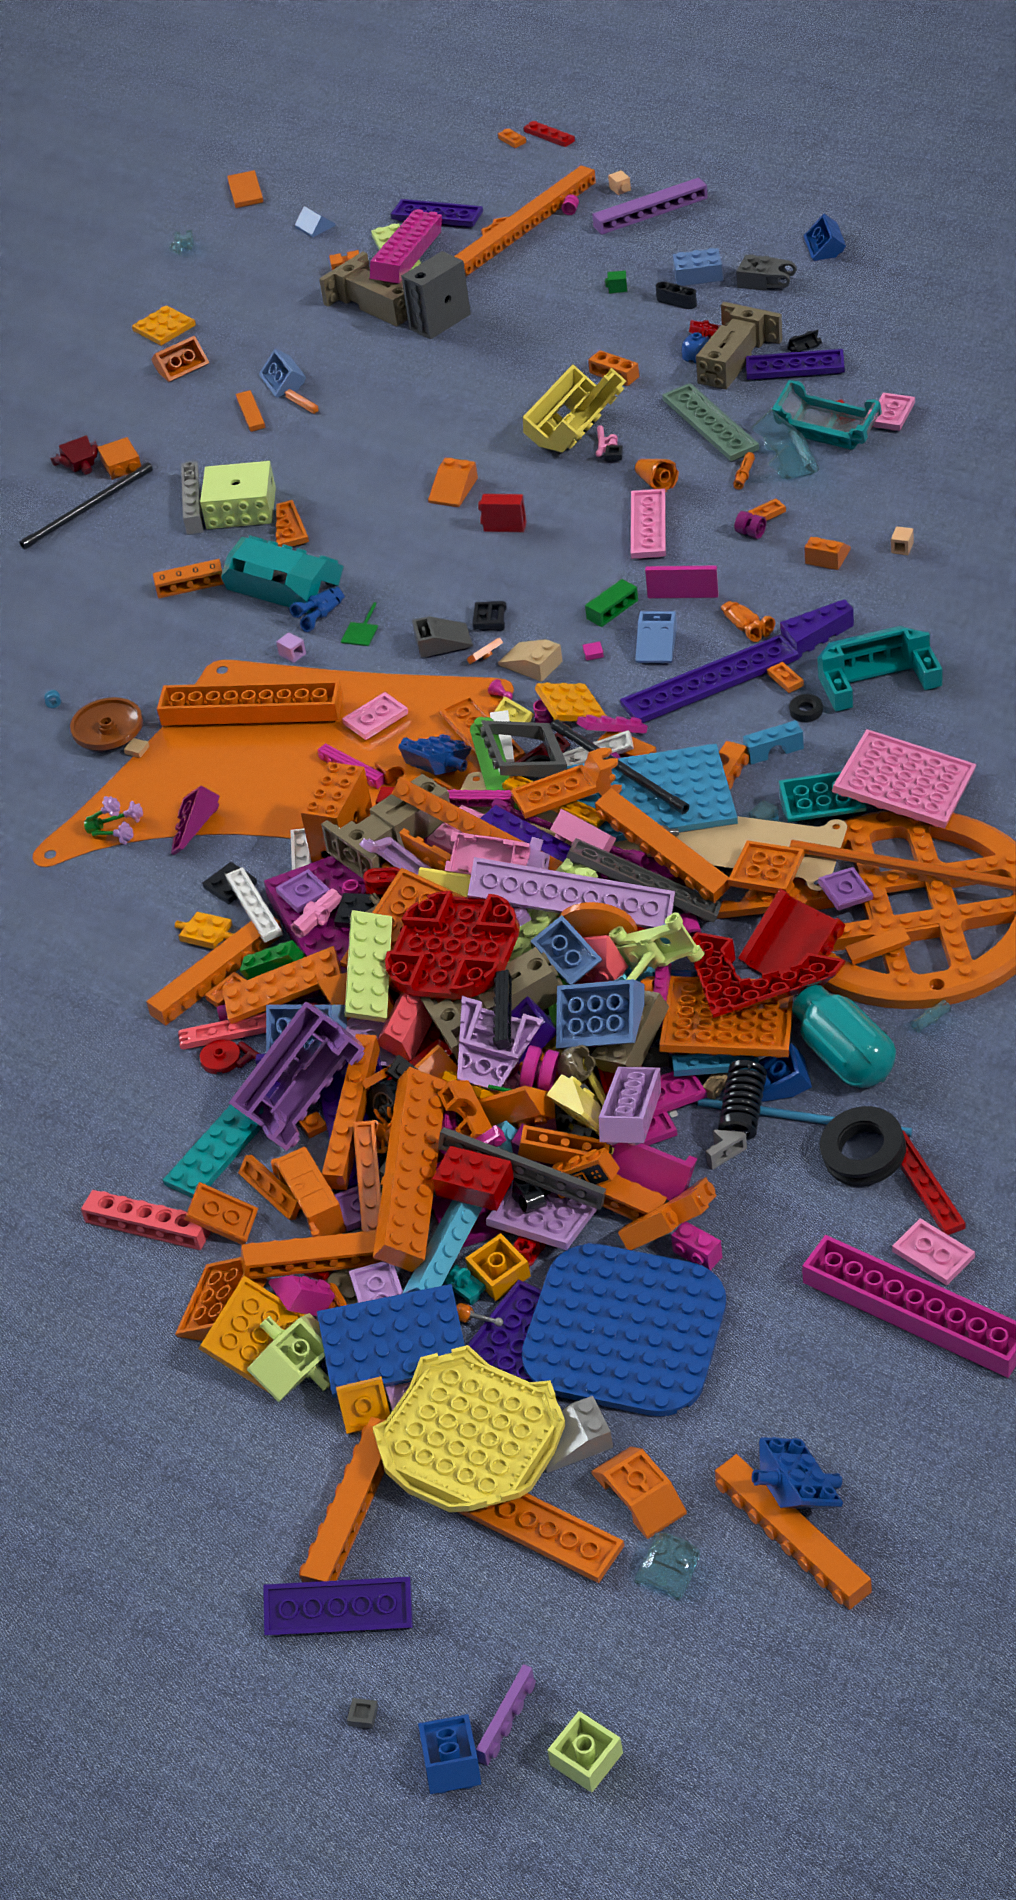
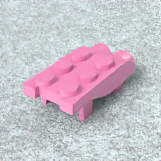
(469, 846)

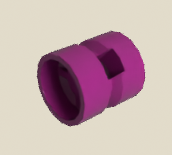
(750, 524)

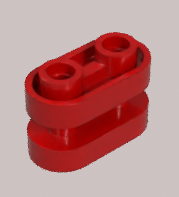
(379, 879)

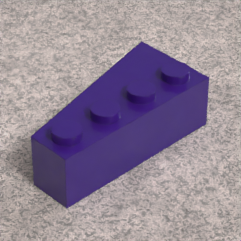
(817, 626)

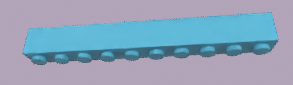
(450, 1235)

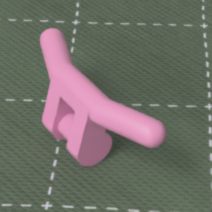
(604, 441)

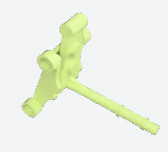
(646, 949)

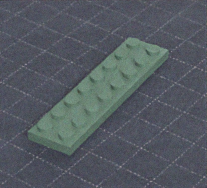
(710, 422)

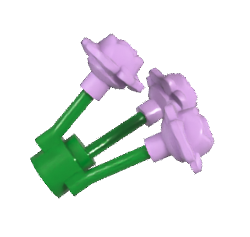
(94, 824)

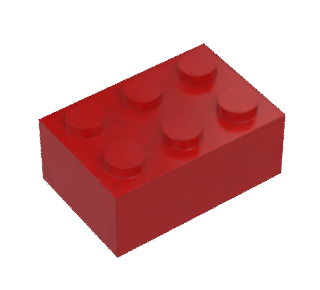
(473, 1178)

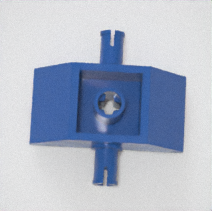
(435, 754)
(795, 1475)

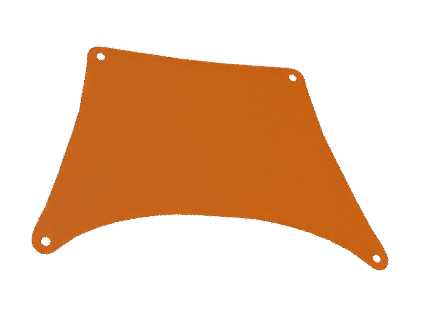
(265, 767)

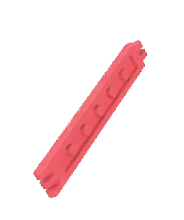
(207, 1033)

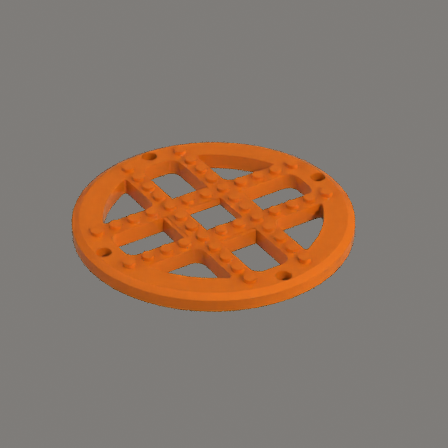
(946, 919)

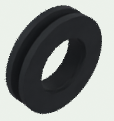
(867, 1170)

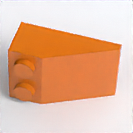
(453, 482)

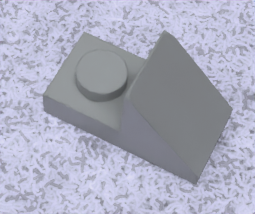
(726, 1147)

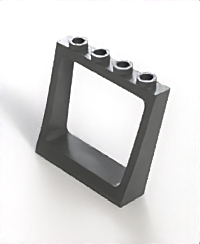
(537, 731)

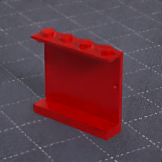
(788, 933)

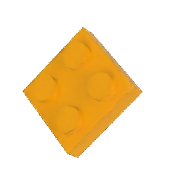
(361, 1402)

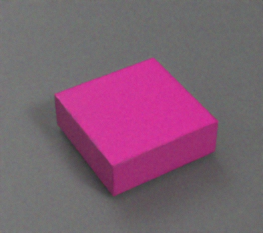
(593, 651)

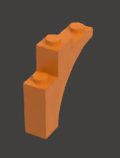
(668, 1216)

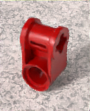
(529, 1248)

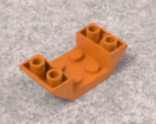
(642, 1490)

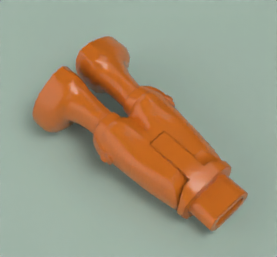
(748, 621)

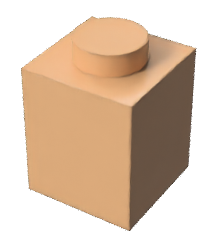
(619, 182)
(902, 540)

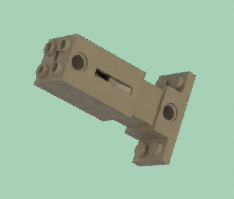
(376, 297)
(727, 349)
(385, 821)
(530, 978)

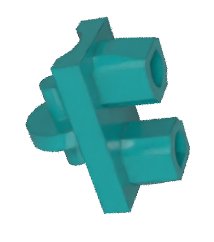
(465, 1284)

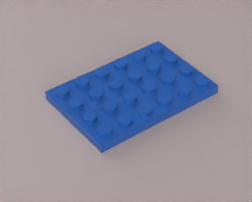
(388, 1336)

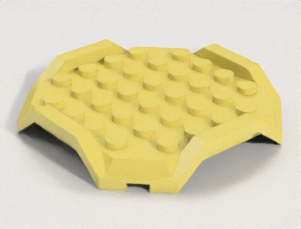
(469, 1433)

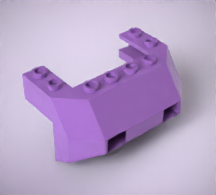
(298, 1070)

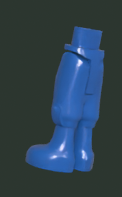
(323, 602)

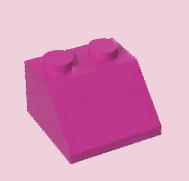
(303, 1294)

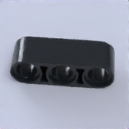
(676, 295)

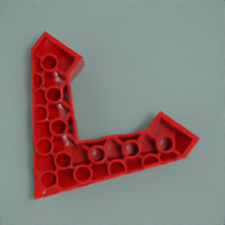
(728, 993)

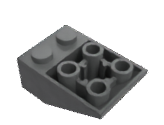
(440, 635)

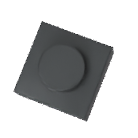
(362, 1713)

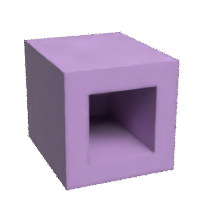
(291, 647)

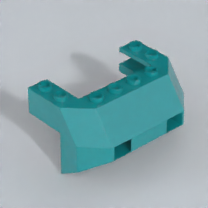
(253, 562)

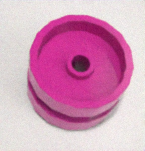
(536, 1070)

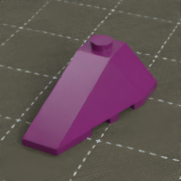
(193, 813)

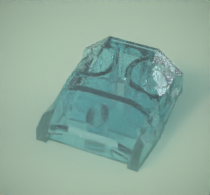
(668, 1564)

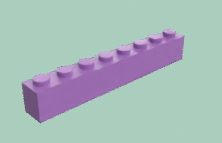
(649, 206)

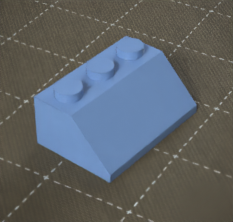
(281, 373)

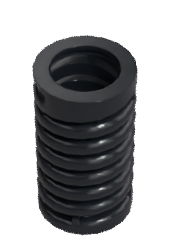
(742, 1097)

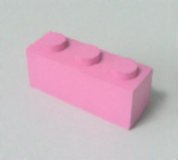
(571, 827)

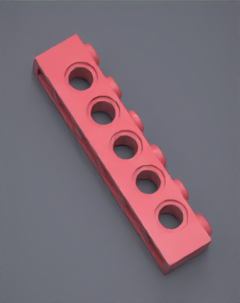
(143, 1219)

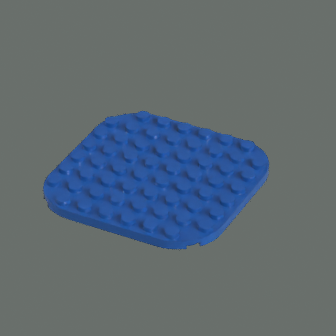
(625, 1329)

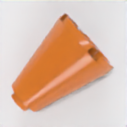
(657, 473)

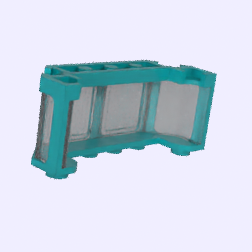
(826, 419)

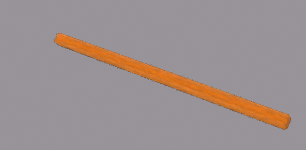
(905, 865)

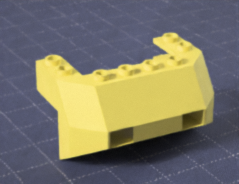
(584, 400)

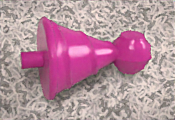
(496, 688)

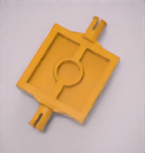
(204, 930)

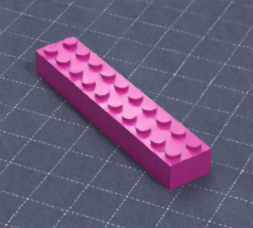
(405, 246)
(913, 1304)

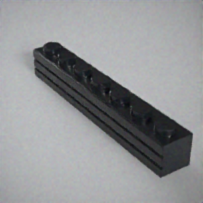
(502, 1009)

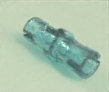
(930, 1016)

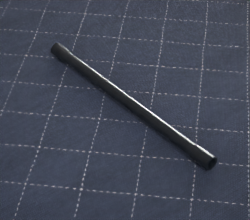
(33, 538)
(675, 802)

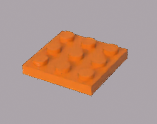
(766, 867)

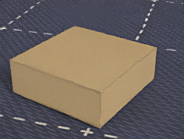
(136, 747)

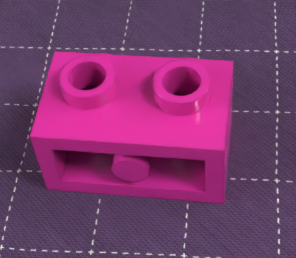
(696, 1245)

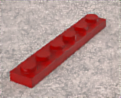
(930, 1191)

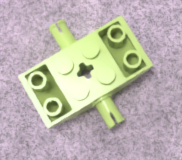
(290, 1357)

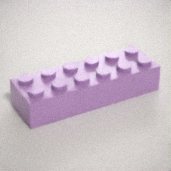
(630, 1105)

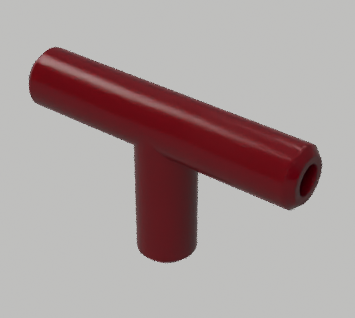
(249, 1052)

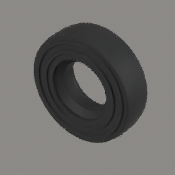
(805, 700)

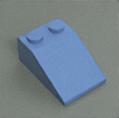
(566, 950)

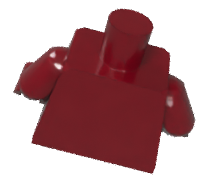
(77, 455)

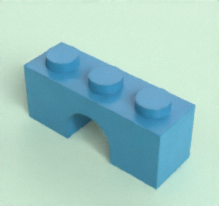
(759, 743)

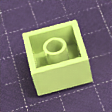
(585, 1751)

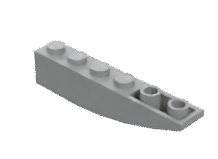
(191, 498)

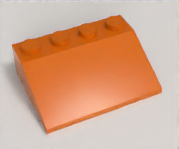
(211, 1296)

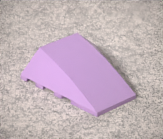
(478, 1056)

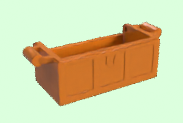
(311, 1191)

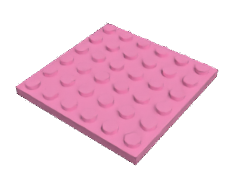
(904, 778)

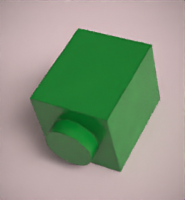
(616, 282)

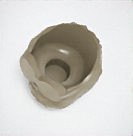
(571, 1063)

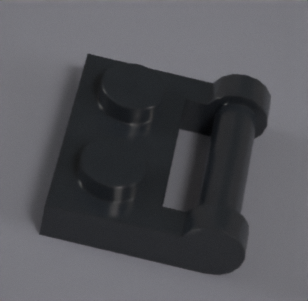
(483, 615)

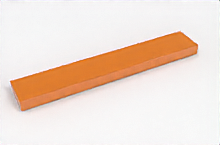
(367, 1173)

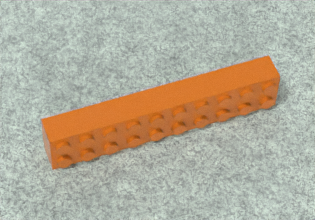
(250, 703)
(409, 1171)

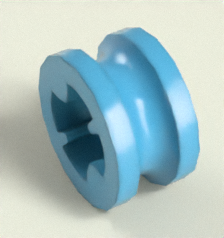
(52, 694)

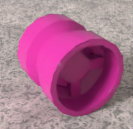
(570, 204)
(542, 714)

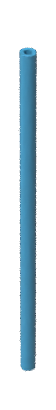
(787, 1114)

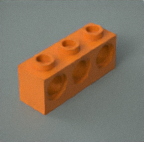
(602, 362)

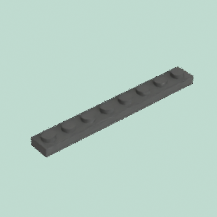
(530, 1170)

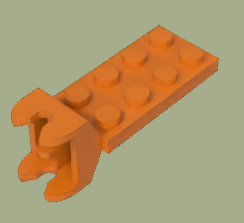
(568, 785)

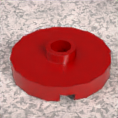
(219, 1056)

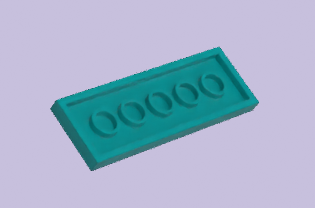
(213, 1151)

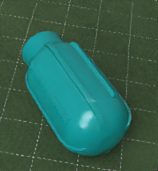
(844, 1037)

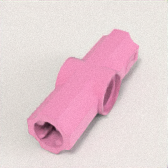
(316, 913)

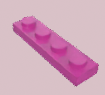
(607, 723)

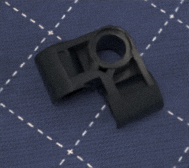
(528, 1196)

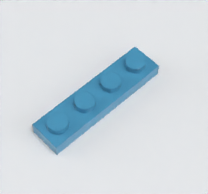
(705, 1063)

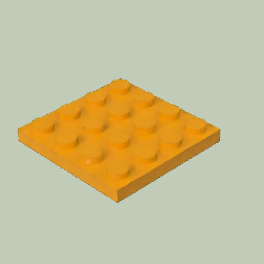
(236, 1333)

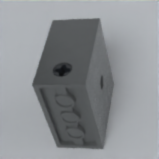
(436, 295)

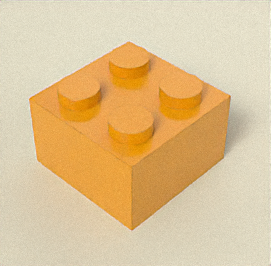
(498, 1266)

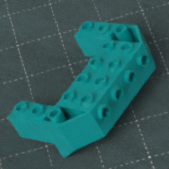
(874, 656)

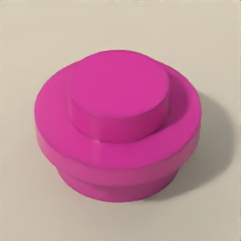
(351, 886)

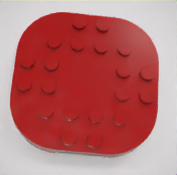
(452, 945)

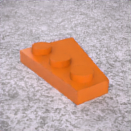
(431, 856)

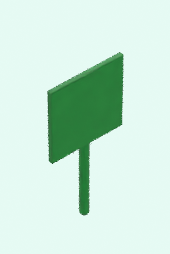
(360, 633)

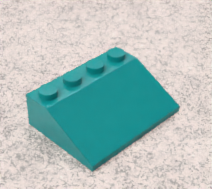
(813, 798)

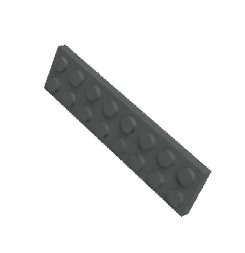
(624, 871)

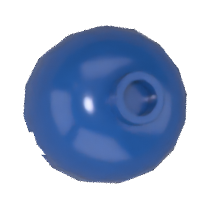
(692, 345)

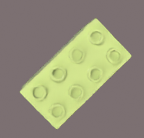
(238, 495)

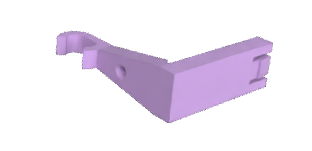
(394, 854)

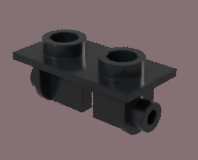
(798, 343)

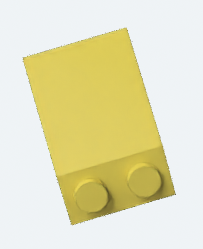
(576, 1101)

